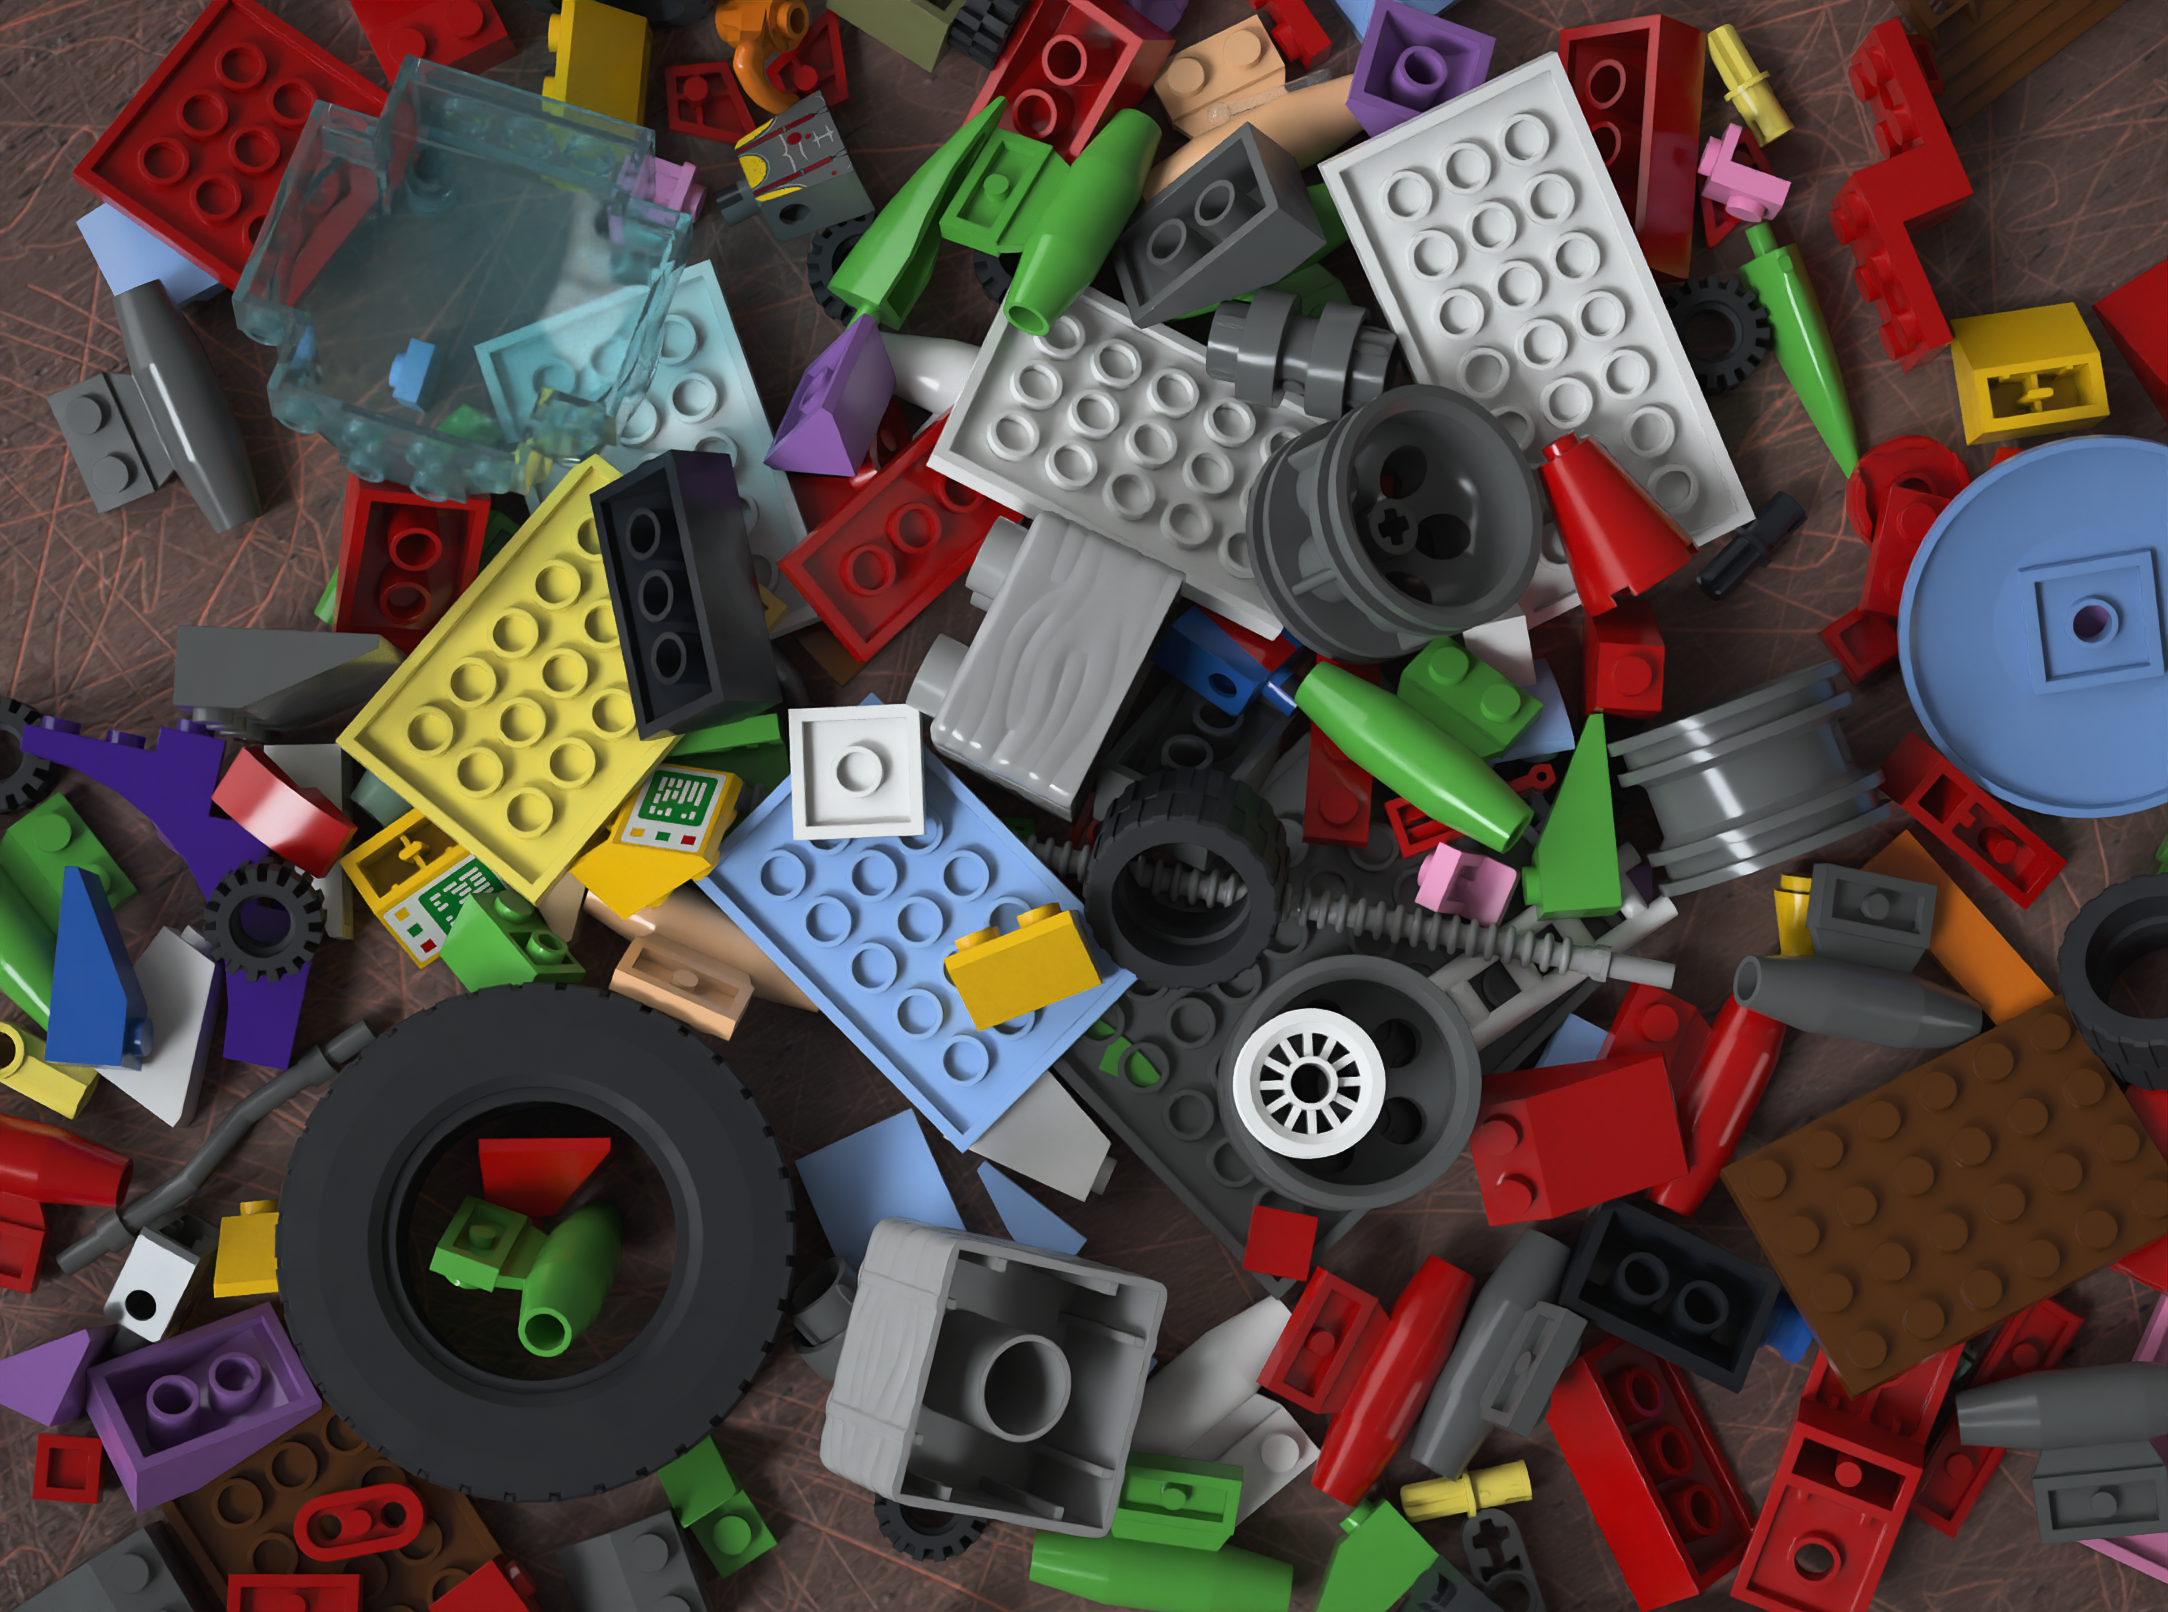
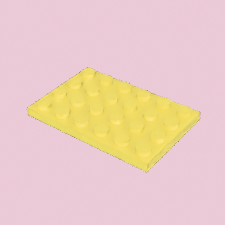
(519, 702)

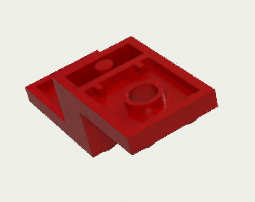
(1899, 197)
(1841, 1485)

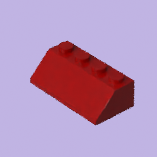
(1643, 106)
(1649, 1470)

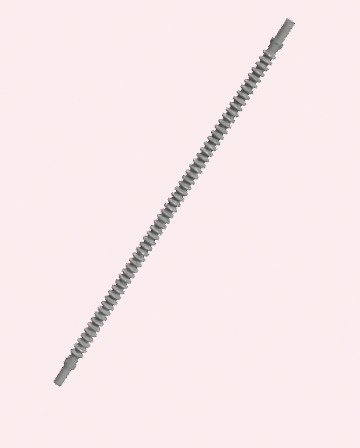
(1594, 961)

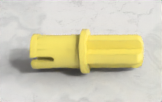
(1747, 86)
(1470, 1492)

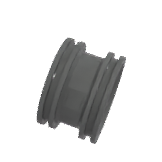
(1751, 779)

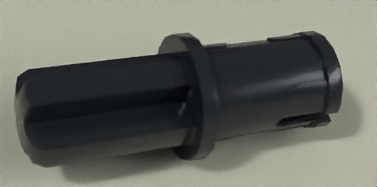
(1751, 546)

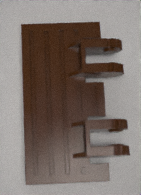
(1995, 44)

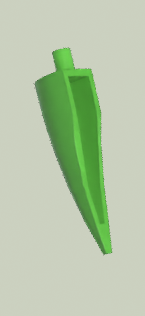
(902, 244)
(1802, 339)

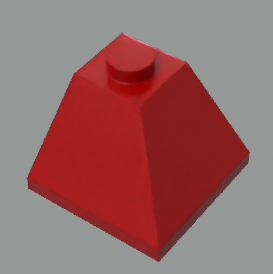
(543, 1173)

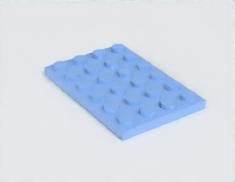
(868, 939)

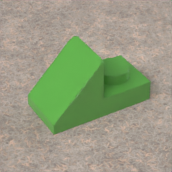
(716, 1507)

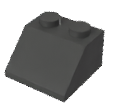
(637, 1568)

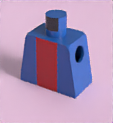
(1231, 662)

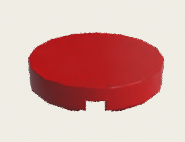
(1906, 462)

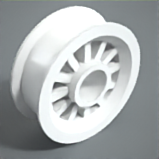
(1359, 1050)

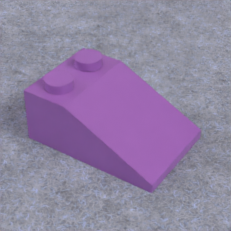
(198, 1403)

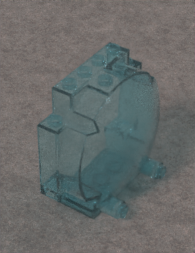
(463, 283)

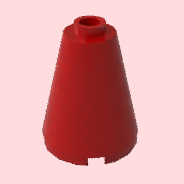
(1608, 523)

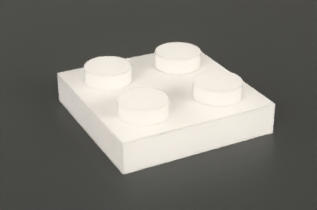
(857, 772)

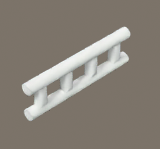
(1541, 990)

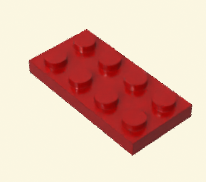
(891, 547)

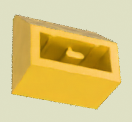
(600, 59)
(2027, 373)
(1024, 968)

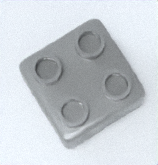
(1051, 662)
(991, 1378)

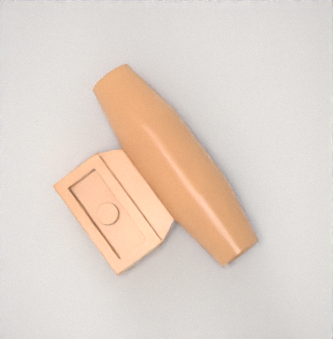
(1233, 67)
(694, 963)

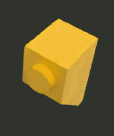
(247, 1251)

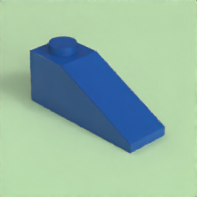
(95, 994)

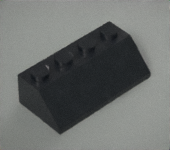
(685, 595)

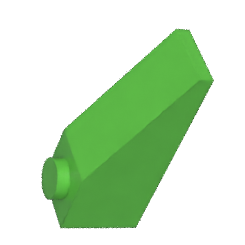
(1576, 852)
(1372, 1560)

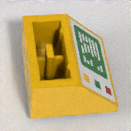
(660, 838)
(418, 882)

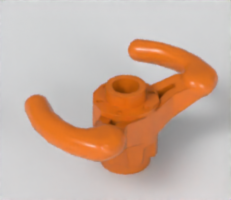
(755, 32)

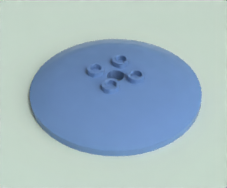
(1992, 638)

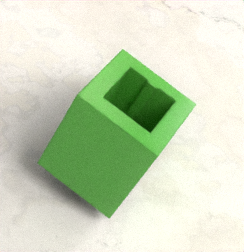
(506, 942)

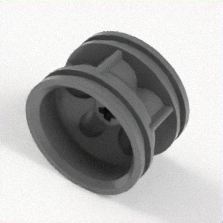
(1330, 536)
(1439, 1080)

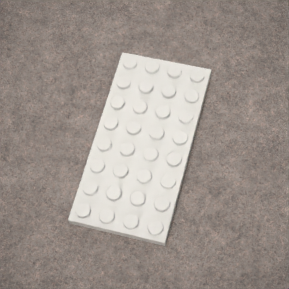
(1532, 296)

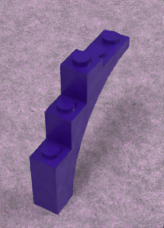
(175, 792)

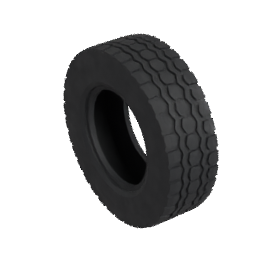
(353, 1204)

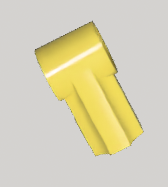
(53, 1085)

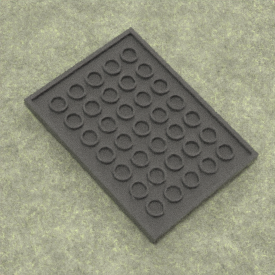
(1186, 1029)

